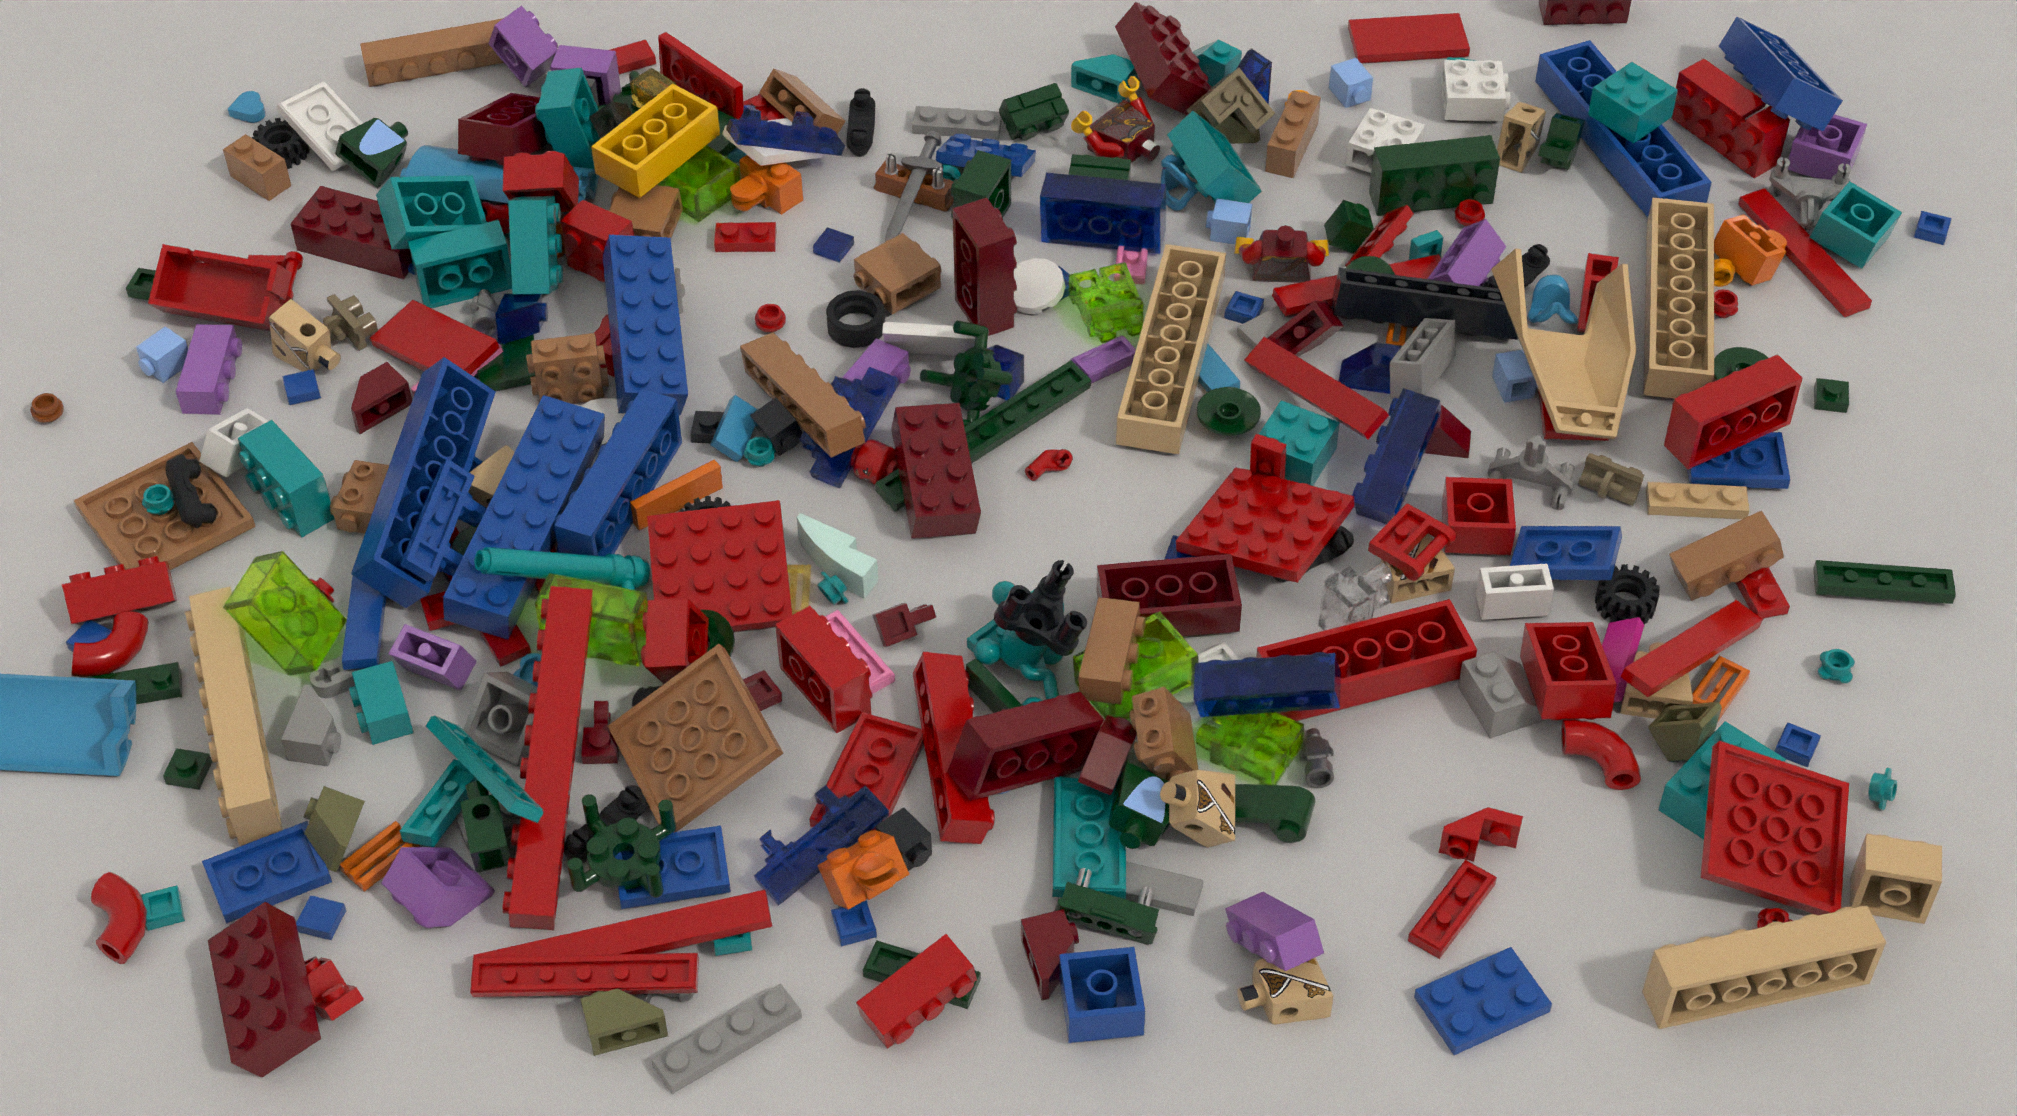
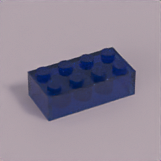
(1100, 209)

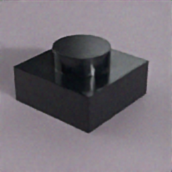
(705, 426)

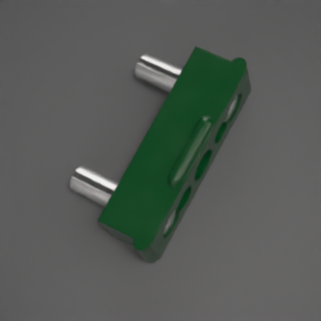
(1109, 912)

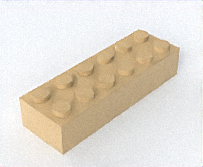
(1763, 966)

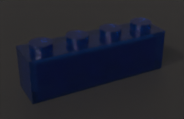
(1397, 456)
(1267, 684)

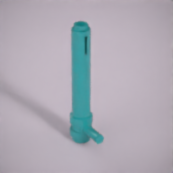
(610, 569)

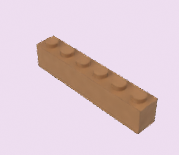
(429, 53)
(804, 394)

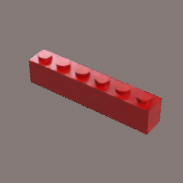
(943, 711)

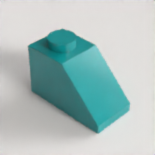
(1218, 60)
(1102, 76)

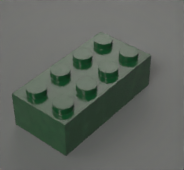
(1434, 174)

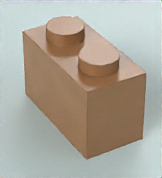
(257, 167)

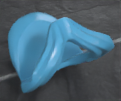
(1172, 176)
(1551, 297)

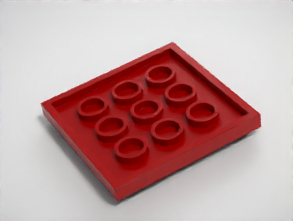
(1266, 523)
(724, 562)
(1775, 830)

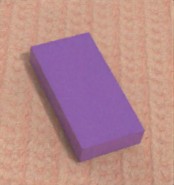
(1106, 358)

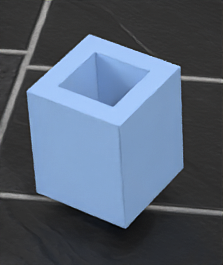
(1350, 82)
(1229, 221)
(162, 354)
(1513, 376)

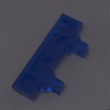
(799, 136)
(867, 396)
(797, 862)

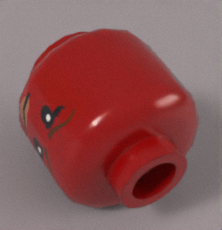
(873, 461)

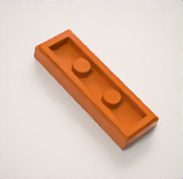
(676, 493)

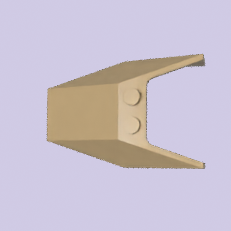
(1578, 375)

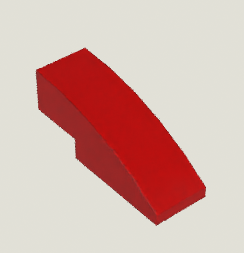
(1596, 269)

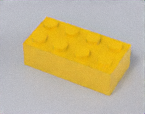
(655, 140)

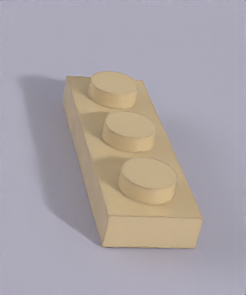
(1697, 500)

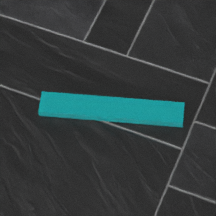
(485, 769)

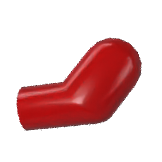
(1049, 461)

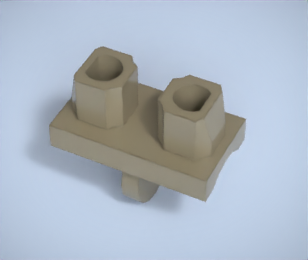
(345, 324)
(1611, 479)

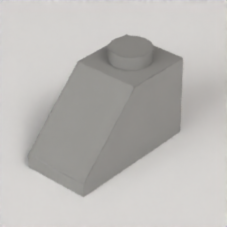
(310, 731)

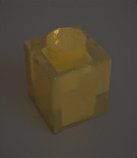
(648, 86)

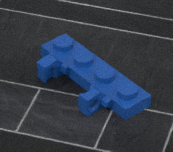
(445, 504)

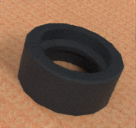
(855, 302)

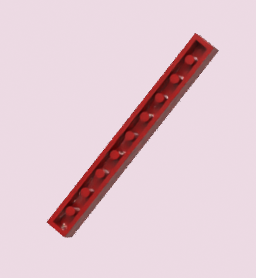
(550, 759)

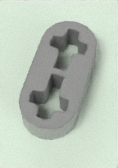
(339, 678)

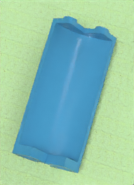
(487, 174)
(65, 724)

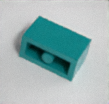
(382, 703)

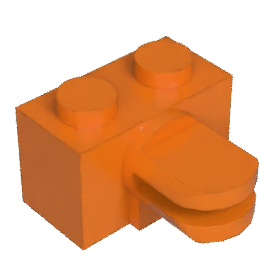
(766, 185)
(1750, 248)
(863, 869)

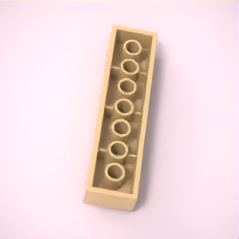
(1679, 298)
(1171, 349)
(233, 719)

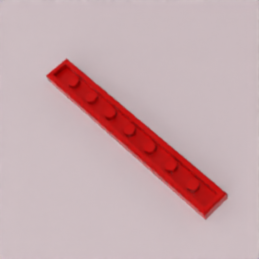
(656, 931)

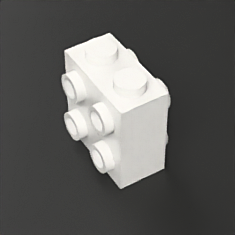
(1474, 90)
(1380, 130)

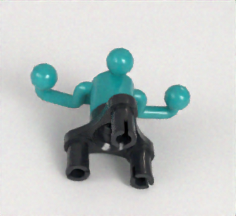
(1034, 628)

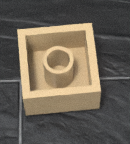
(1896, 877)

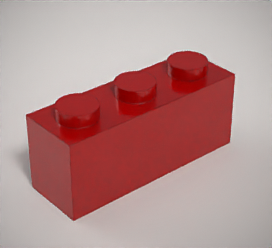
(118, 590)
(917, 991)

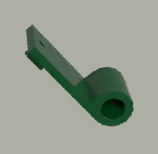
(1282, 806)

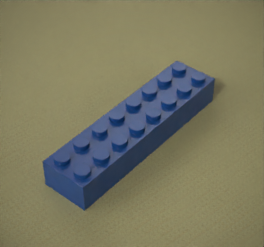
(1648, 168)
(439, 426)
(522, 513)

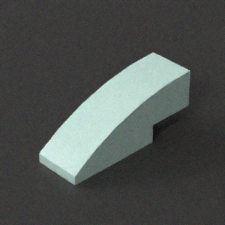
(838, 555)

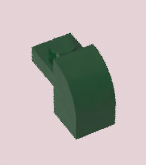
(1561, 141)

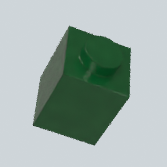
(1348, 226)

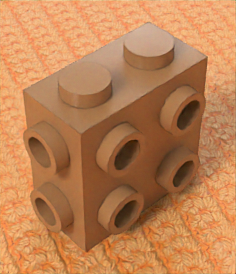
(653, 213)
(897, 273)
(568, 368)
(358, 496)
(1163, 734)

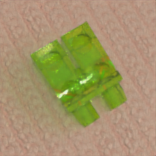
(1107, 304)
(1253, 744)

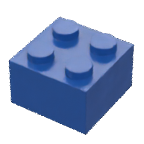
(1101, 994)

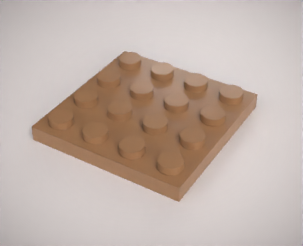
(134, 534)
(695, 738)

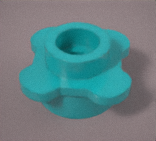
(832, 588)
(1836, 665)
(1882, 788)

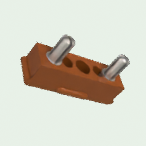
(933, 192)

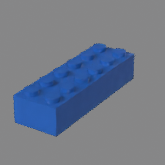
(1779, 75)
(644, 318)
(624, 470)

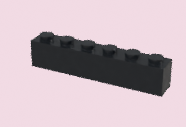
(1411, 299)

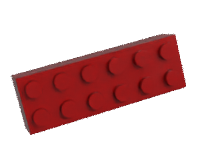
(1387, 653)

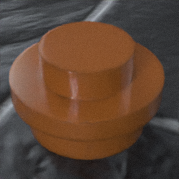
(46, 408)

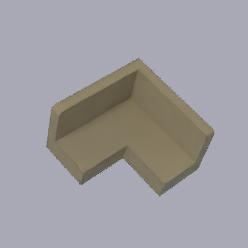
(1236, 95)

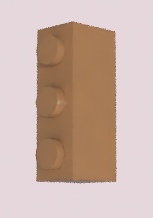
(790, 95)
(1292, 134)
(1726, 555)
(1111, 650)

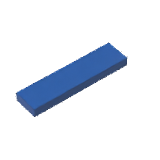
(363, 626)

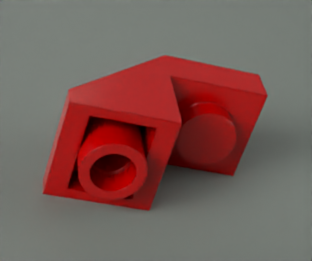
(1463, 836)
(328, 989)

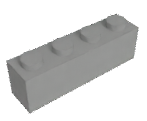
(1423, 357)

